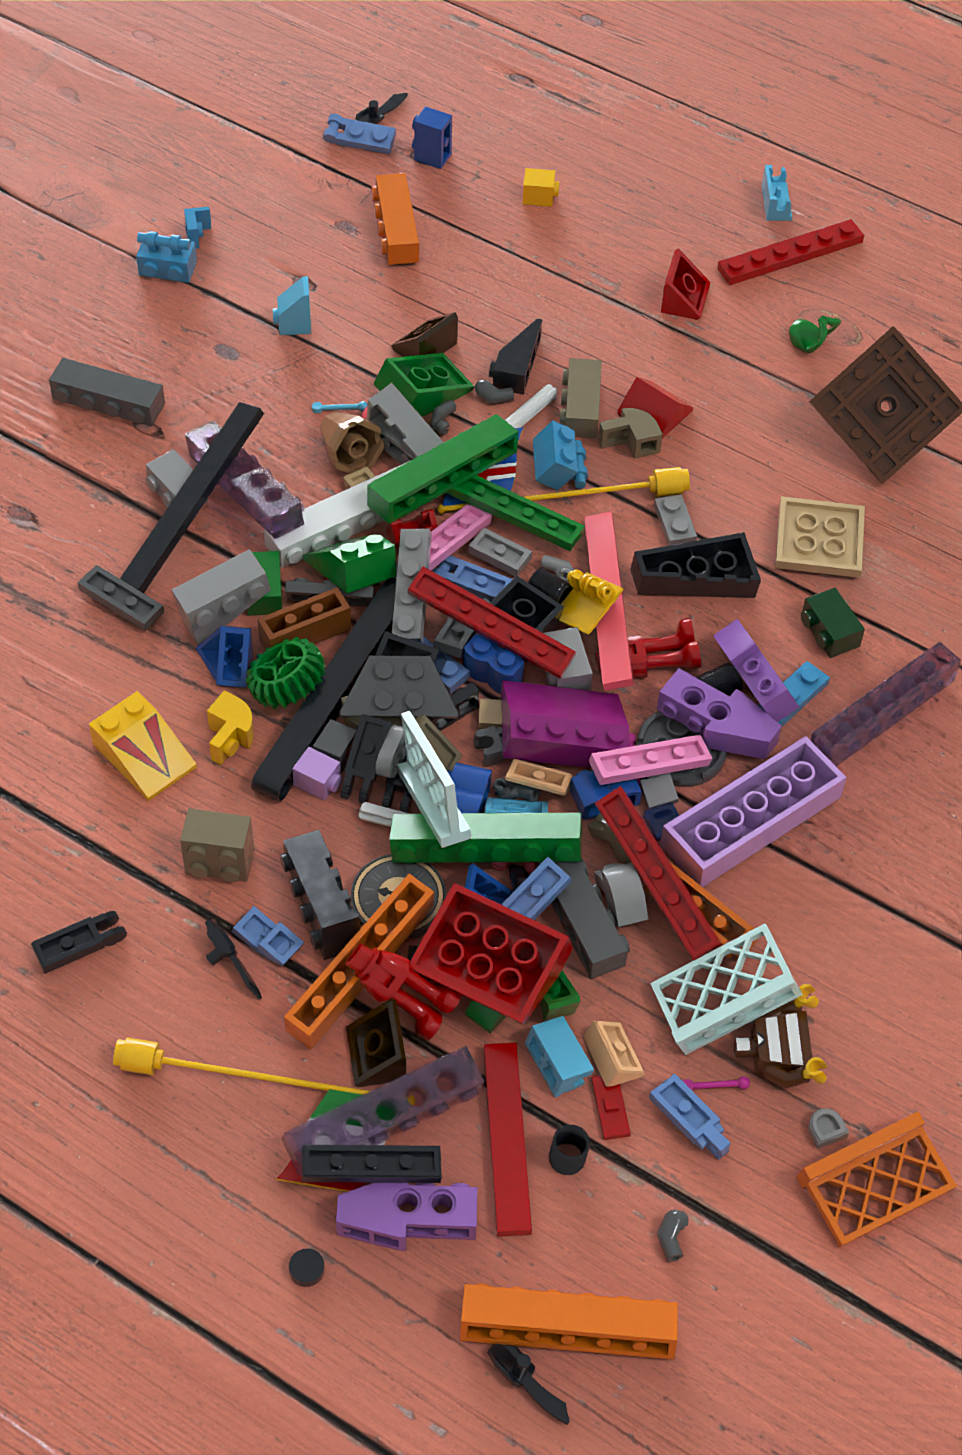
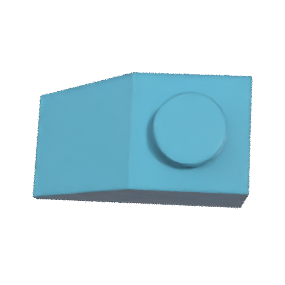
(294, 309)

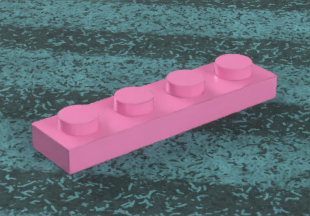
(456, 532)
(650, 759)

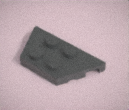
(399, 685)

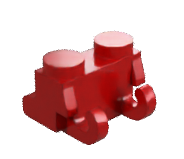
(424, 521)

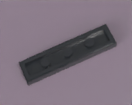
(371, 1163)

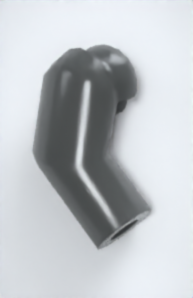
(491, 394)
(439, 414)
(508, 790)
(668, 1232)

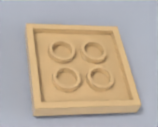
(820, 537)

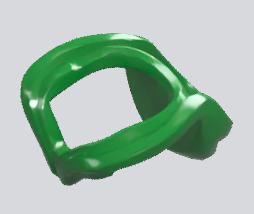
(808, 336)

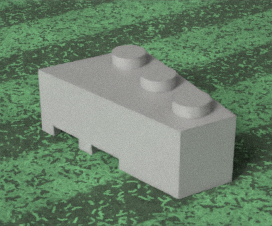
(402, 427)
(220, 594)

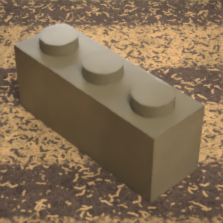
(581, 397)

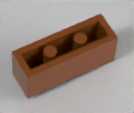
(310, 619)

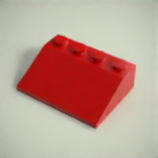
(491, 954)

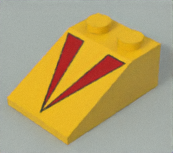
(141, 746)

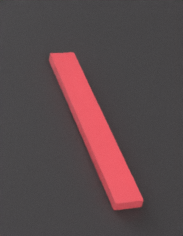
(612, 628)

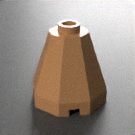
(351, 441)

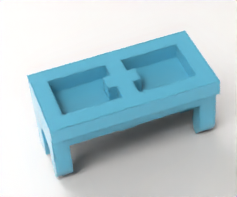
(776, 195)
(558, 1055)

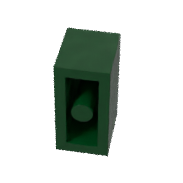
(832, 622)

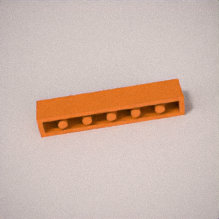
(337, 983)
(569, 1321)

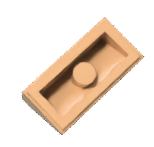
(539, 777)
(612, 1053)

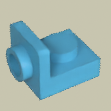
(195, 222)

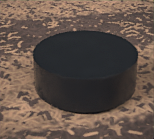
(306, 1267)

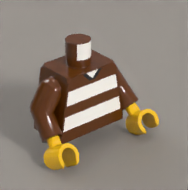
(783, 1044)

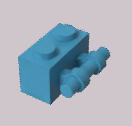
(166, 256)
(559, 457)

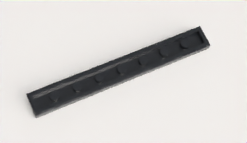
(192, 496)

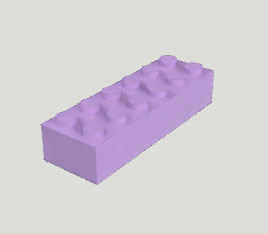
(752, 811)

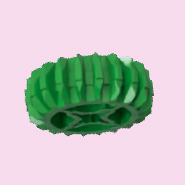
(285, 672)

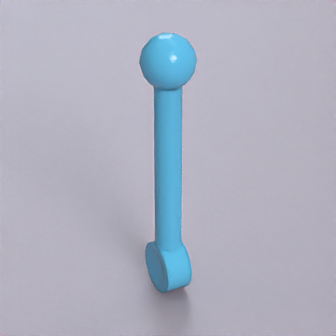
(317, 407)

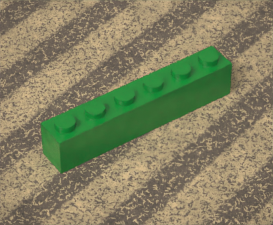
(442, 468)
(493, 838)

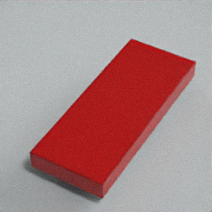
(610, 1109)

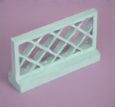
(431, 786)
(738, 1011)

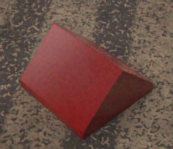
(684, 288)
(658, 402)

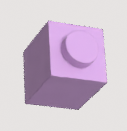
(317, 774)

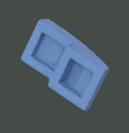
(266, 937)

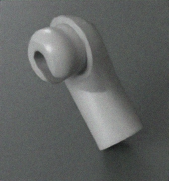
(558, 566)

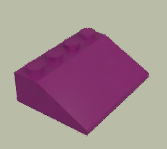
(560, 723)

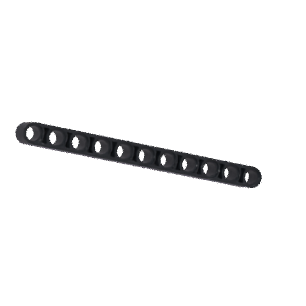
(275, 773)

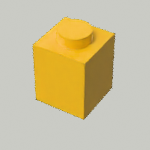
(540, 187)

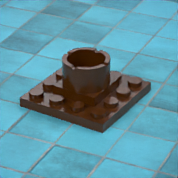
(916, 400)

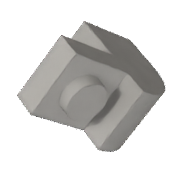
(623, 892)

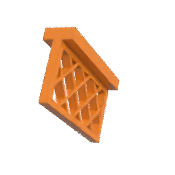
(870, 1149)

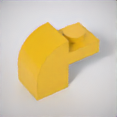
(233, 724)

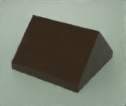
(431, 337)
(377, 1046)

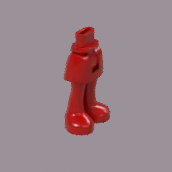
(681, 640)
(384, 974)

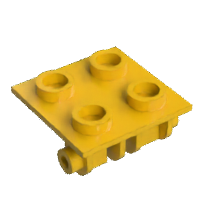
(587, 600)

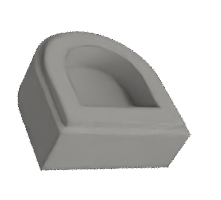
(827, 1127)

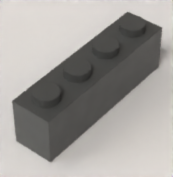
(107, 391)
(589, 923)

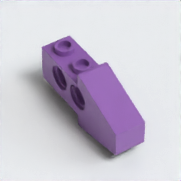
(756, 671)
(740, 724)
(374, 1214)

